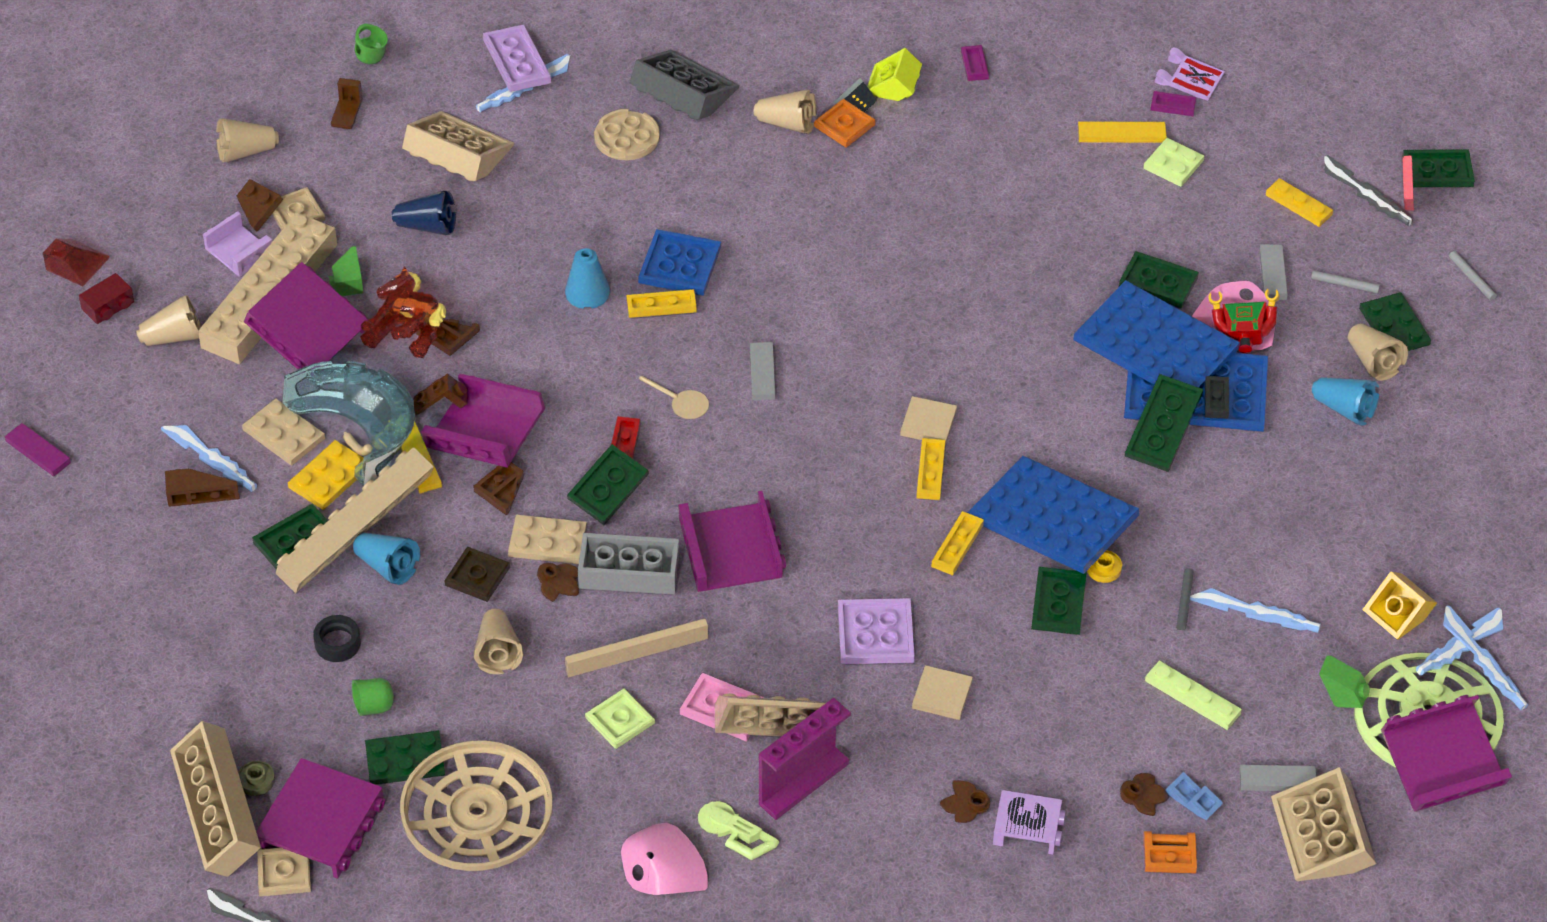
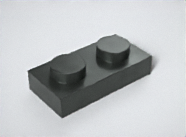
(1216, 397)

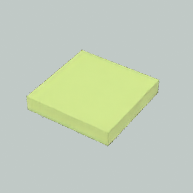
(619, 718)

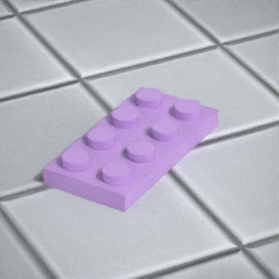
(516, 58)

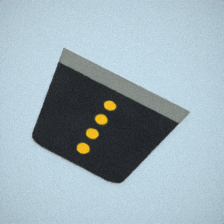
(859, 96)

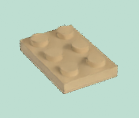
(283, 432)
(547, 539)

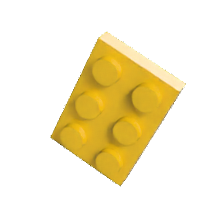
(326, 475)

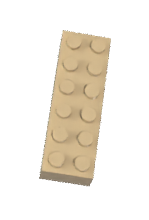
(215, 799)

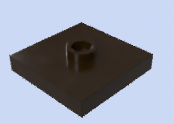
(477, 574)

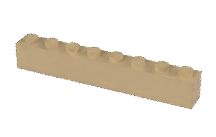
(355, 518)

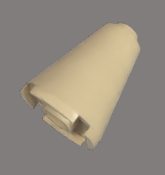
(788, 111)
(243, 139)
(171, 324)
(1378, 351)
(497, 644)

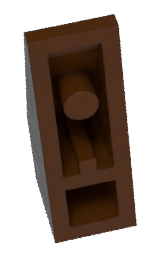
(197, 487)

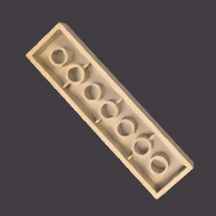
(298, 242)

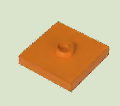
(844, 123)

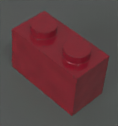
(106, 298)

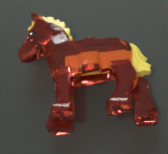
(405, 307)

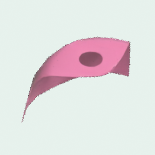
(1230, 294)
(675, 862)

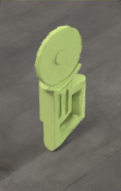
(721, 820)

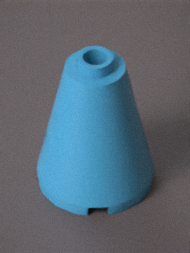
(586, 281)
(1348, 397)
(388, 555)

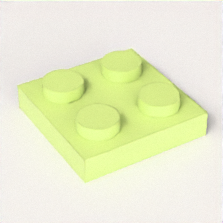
(1173, 162)

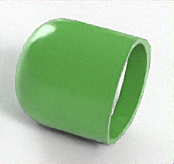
(372, 48)
(372, 696)

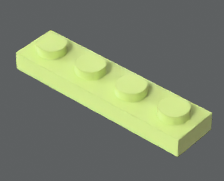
(1193, 695)

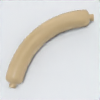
(355, 446)

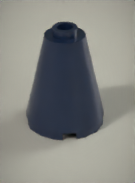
(427, 213)

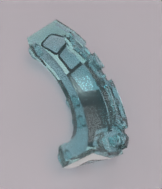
(365, 396)

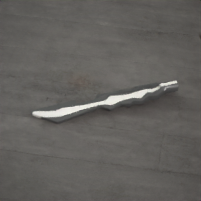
(1366, 191)
(233, 908)

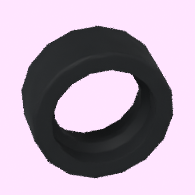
(337, 653)

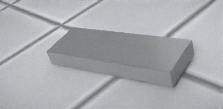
(1273, 270)
(762, 371)
(1273, 777)

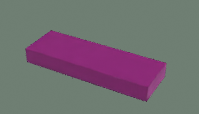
(37, 449)

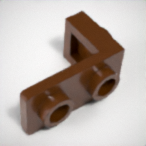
(349, 103)
(441, 388)

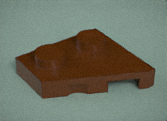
(258, 203)
(453, 335)
(500, 486)

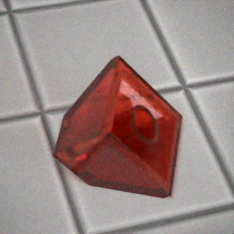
(73, 260)

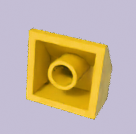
(1399, 605)

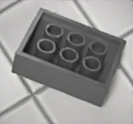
(682, 83)

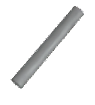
(1472, 275)
(1343, 281)

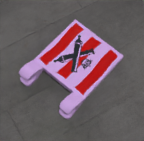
(1191, 75)

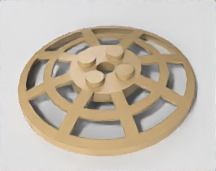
(476, 796)

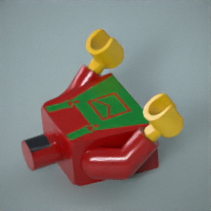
(1245, 321)

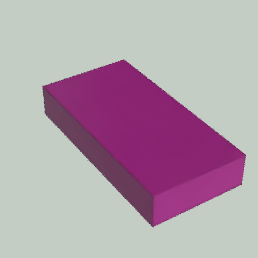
(974, 63)
(1173, 103)

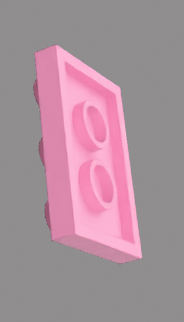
(702, 699)

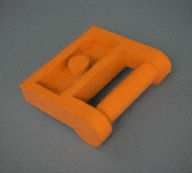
(1170, 858)

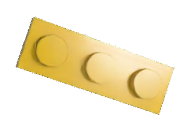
(1299, 202)
(661, 303)
(930, 469)
(957, 543)

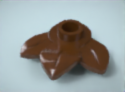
(562, 580)
(1143, 793)
(963, 801)

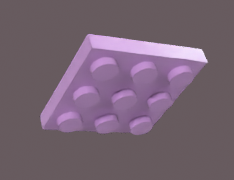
(875, 631)

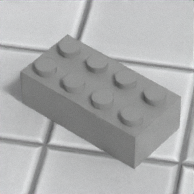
(628, 563)

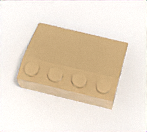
(455, 145)
(760, 715)
(1323, 827)

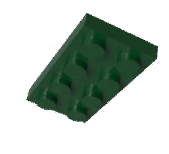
(1163, 422)

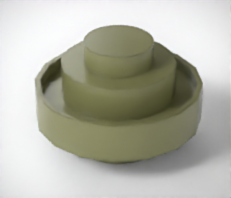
(256, 778)

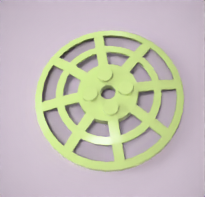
(1423, 694)

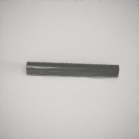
(1185, 599)

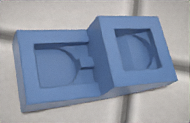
(1189, 794)

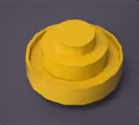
(1106, 568)

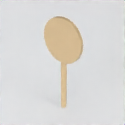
(686, 404)

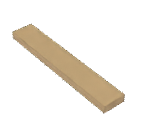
(636, 647)

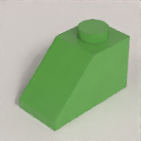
(347, 274)
(1344, 684)

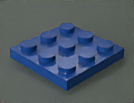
(679, 262)

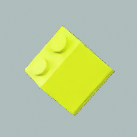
(895, 76)

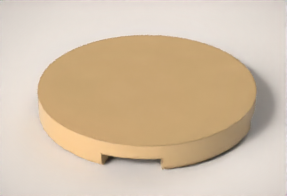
(626, 134)

